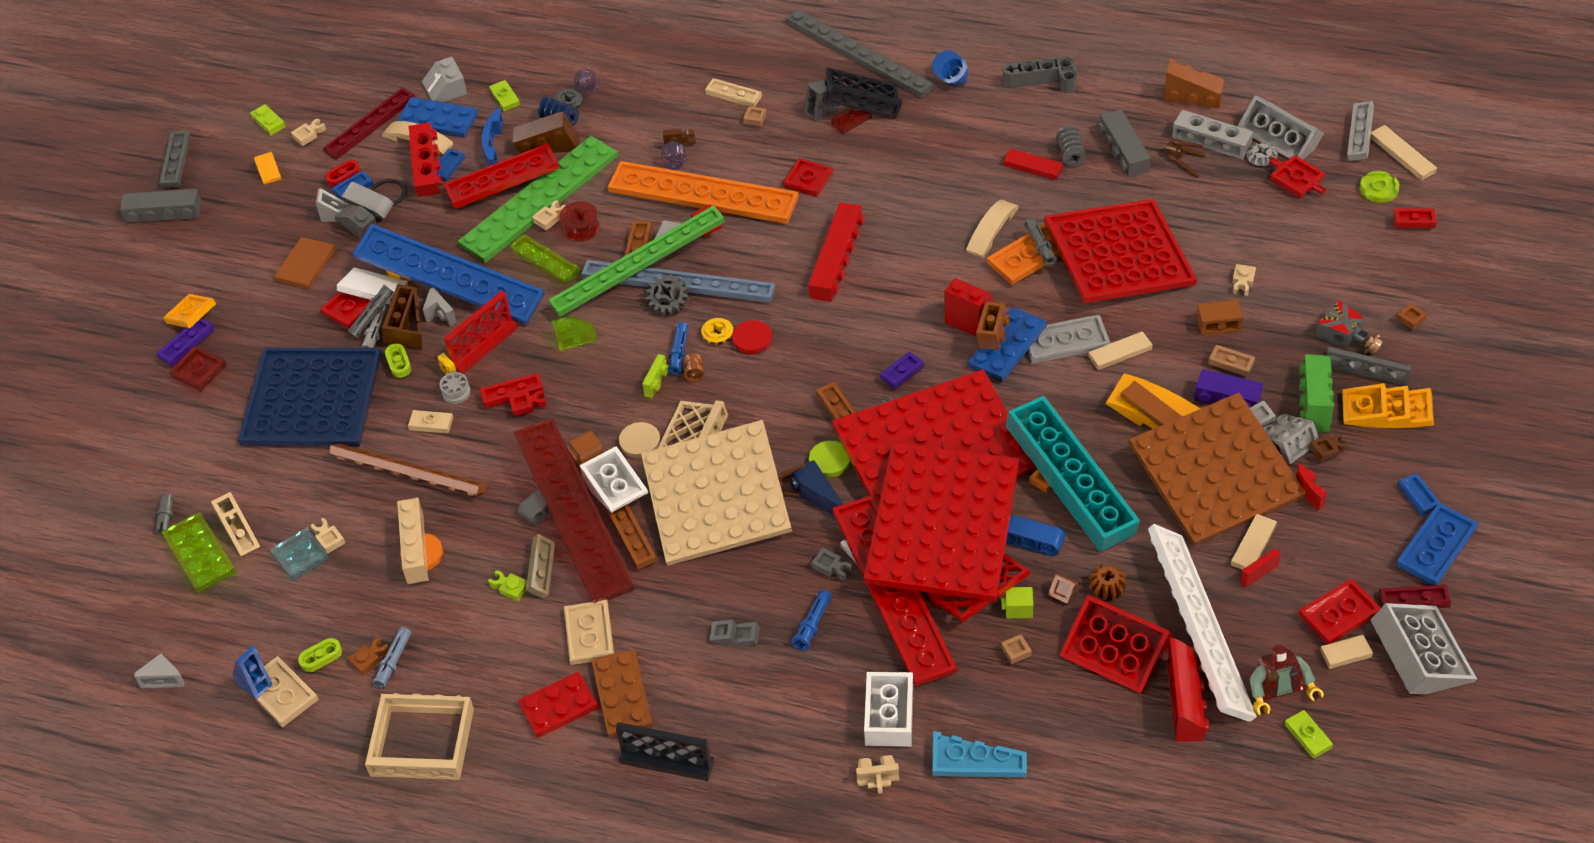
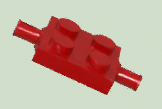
(1297, 176)

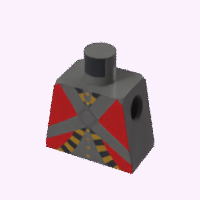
(1342, 326)

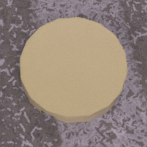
(639, 439)

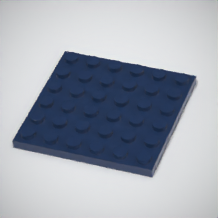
(310, 397)

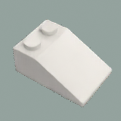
(612, 480)

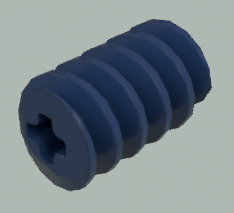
(550, 106)

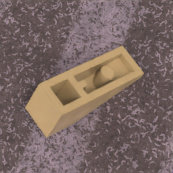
(235, 524)

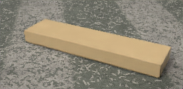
(1403, 152)

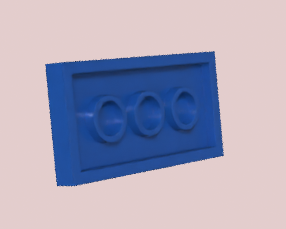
(444, 117)
(1020, 336)
(1437, 544)

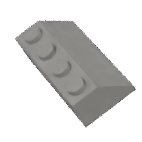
(1280, 129)

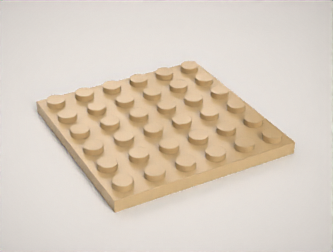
(715, 492)

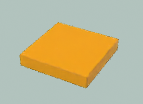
(189, 310)

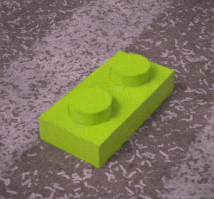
(267, 119)
(655, 375)

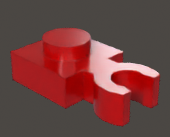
(524, 403)

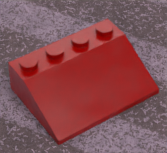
(1116, 644)

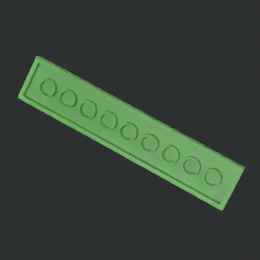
(516, 214)

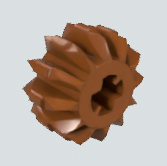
(1107, 581)

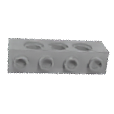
(1212, 134)

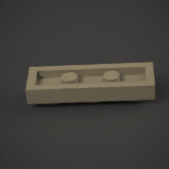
(540, 566)

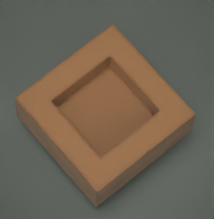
(755, 116)
(1016, 649)

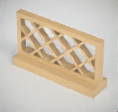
(711, 423)

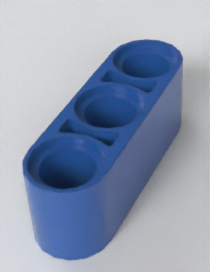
(1035, 536)

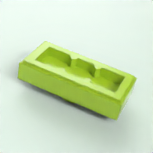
(504, 95)
(1308, 734)

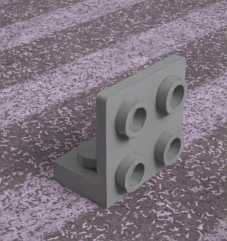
(1291, 435)

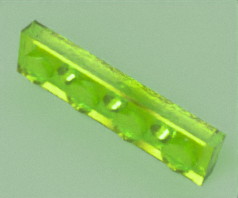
(545, 258)

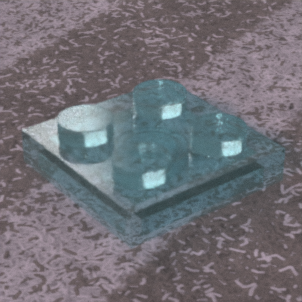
(299, 554)

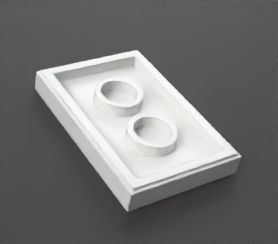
(367, 283)

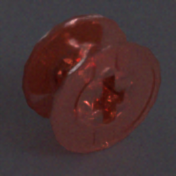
(579, 221)

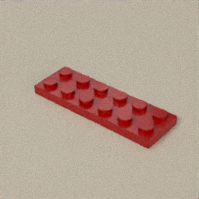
(501, 176)

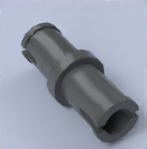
(164, 513)

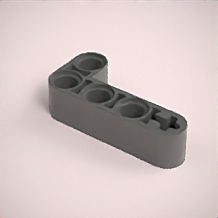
(1042, 72)

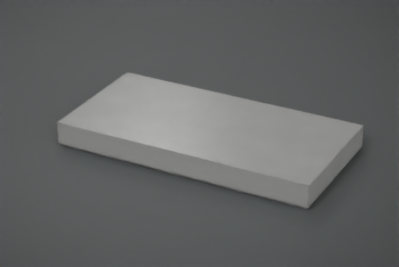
(1069, 339)

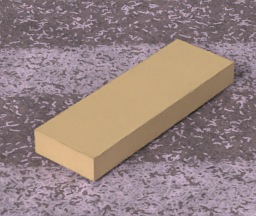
(733, 92)
(1120, 350)
(1254, 541)

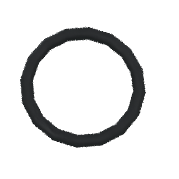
(393, 181)

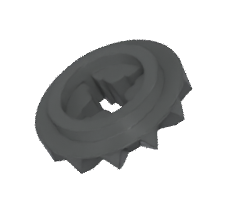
(571, 95)

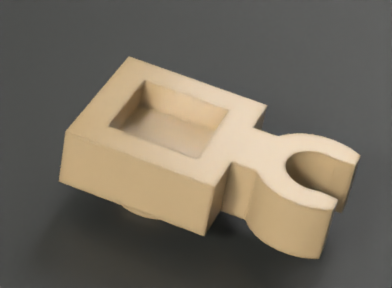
(306, 133)
(548, 216)
(1243, 278)
(328, 536)

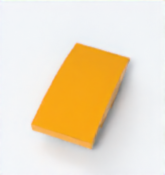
(1174, 401)
(1387, 407)

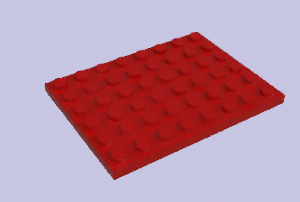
(950, 415)
(942, 521)

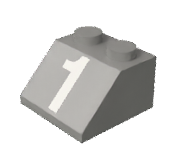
(444, 81)

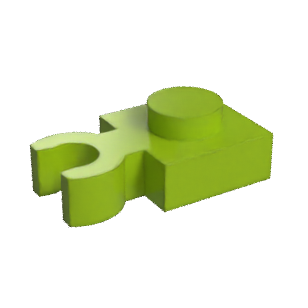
(510, 586)

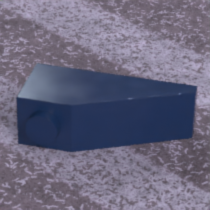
(815, 487)

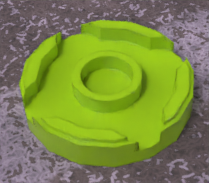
(1379, 187)
(830, 458)

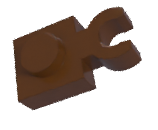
(678, 136)
(1325, 448)

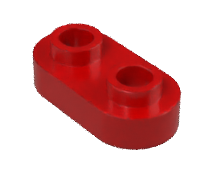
(342, 172)

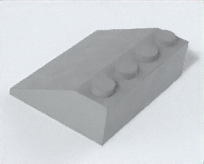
(1422, 648)

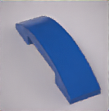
(492, 126)

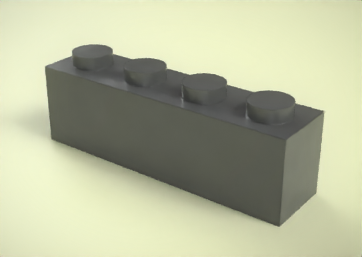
(1124, 143)
(161, 205)

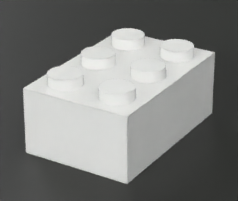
(888, 709)

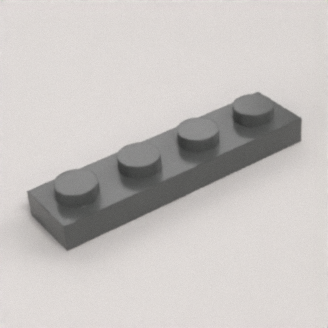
(175, 159)

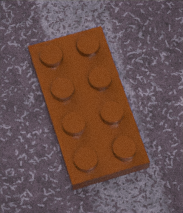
(621, 691)

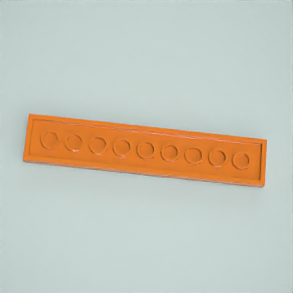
(702, 190)

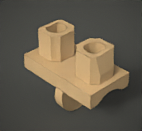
(877, 776)

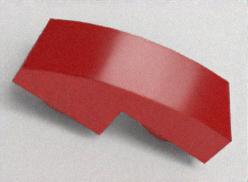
(1314, 493)

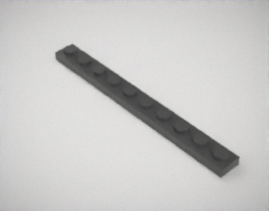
(860, 53)

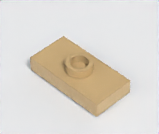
(430, 421)

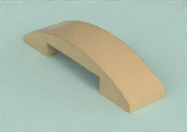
(401, 130)
(989, 227)

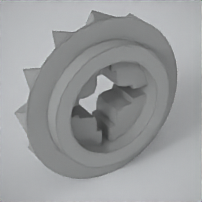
(1259, 158)

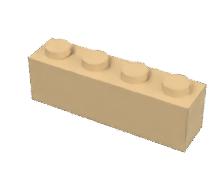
(412, 541)

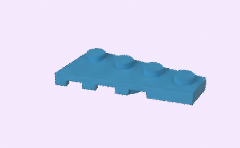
(970, 759)

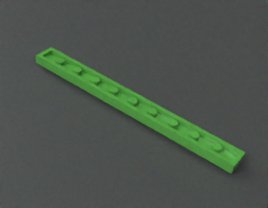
(636, 261)

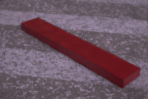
(368, 124)

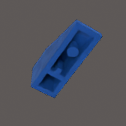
(251, 673)

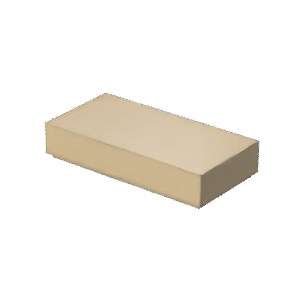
(1346, 651)

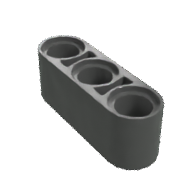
(534, 509)

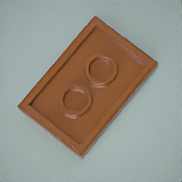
(305, 263)

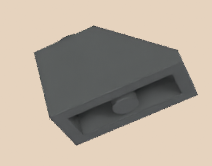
(356, 220)

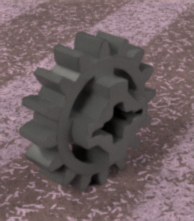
(660, 301)

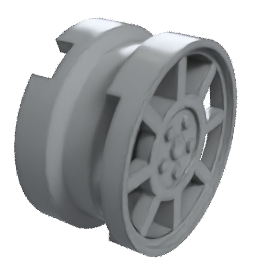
(455, 388)

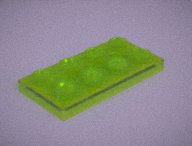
(198, 552)

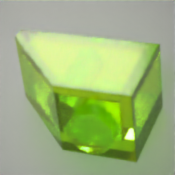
(573, 332)

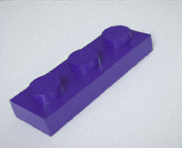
(185, 341)

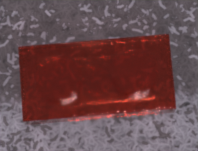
(850, 119)

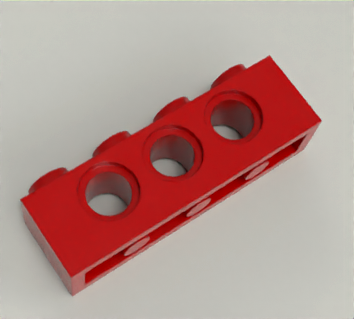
(424, 159)

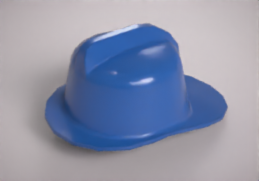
(950, 67)

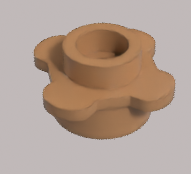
(1372, 344)

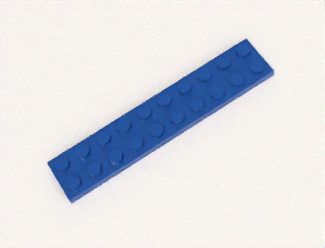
(446, 272)

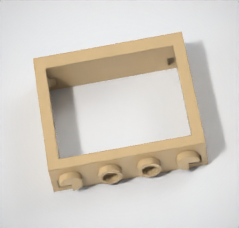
(411, 767)

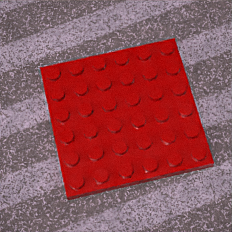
(1119, 251)

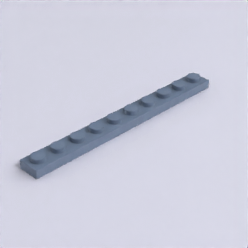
(696, 282)

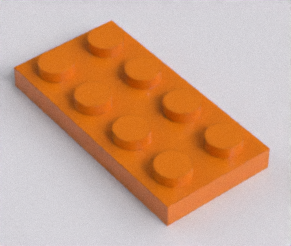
(1020, 258)

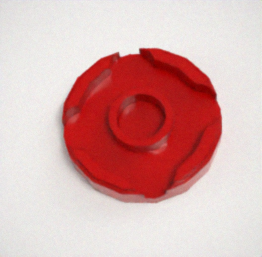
(752, 336)

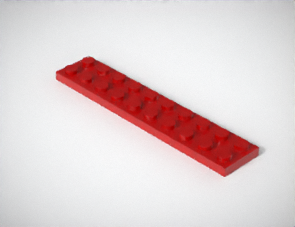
(901, 609)

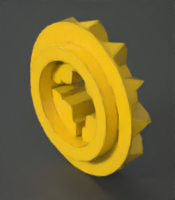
(719, 324)

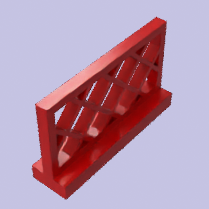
(485, 339)
(940, 600)

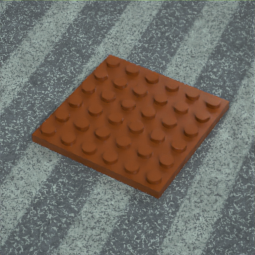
(1216, 468)

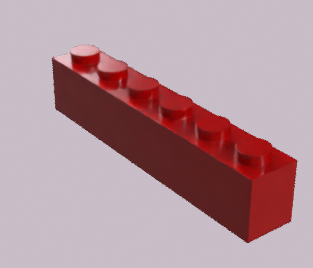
(836, 252)

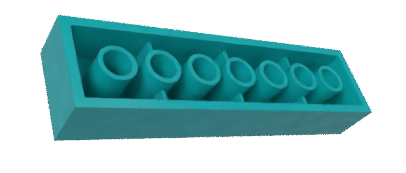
(1072, 473)

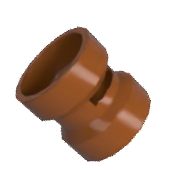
(693, 367)

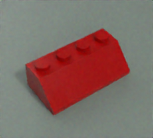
(1185, 693)

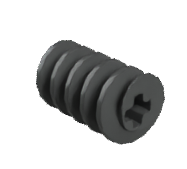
(1071, 146)

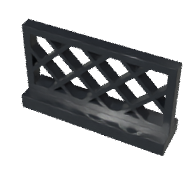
(868, 99)
(671, 760)

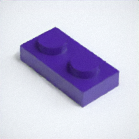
(902, 370)

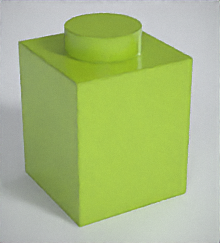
(1018, 602)

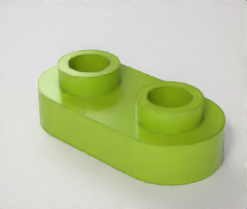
(398, 360)
(319, 655)

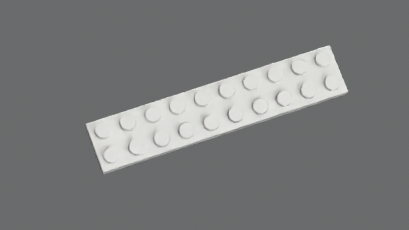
(1202, 624)

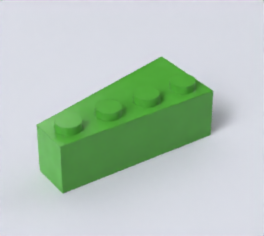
(1317, 391)

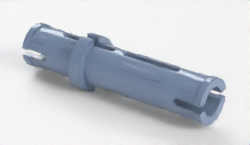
(388, 665)

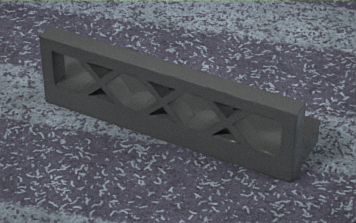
(1369, 366)

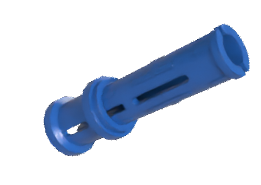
(808, 627)

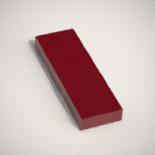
(1420, 595)

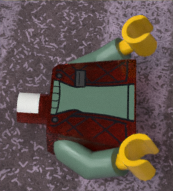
(1280, 675)

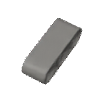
(372, 201)

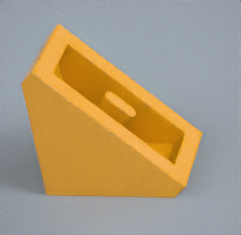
(267, 168)

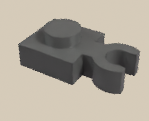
(829, 563)

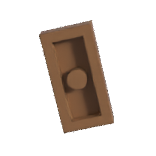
(1231, 360)

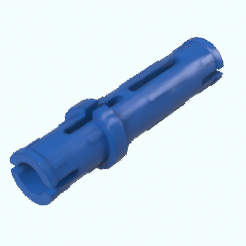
(677, 353)

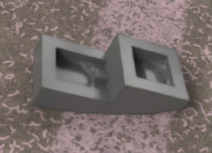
(734, 634)

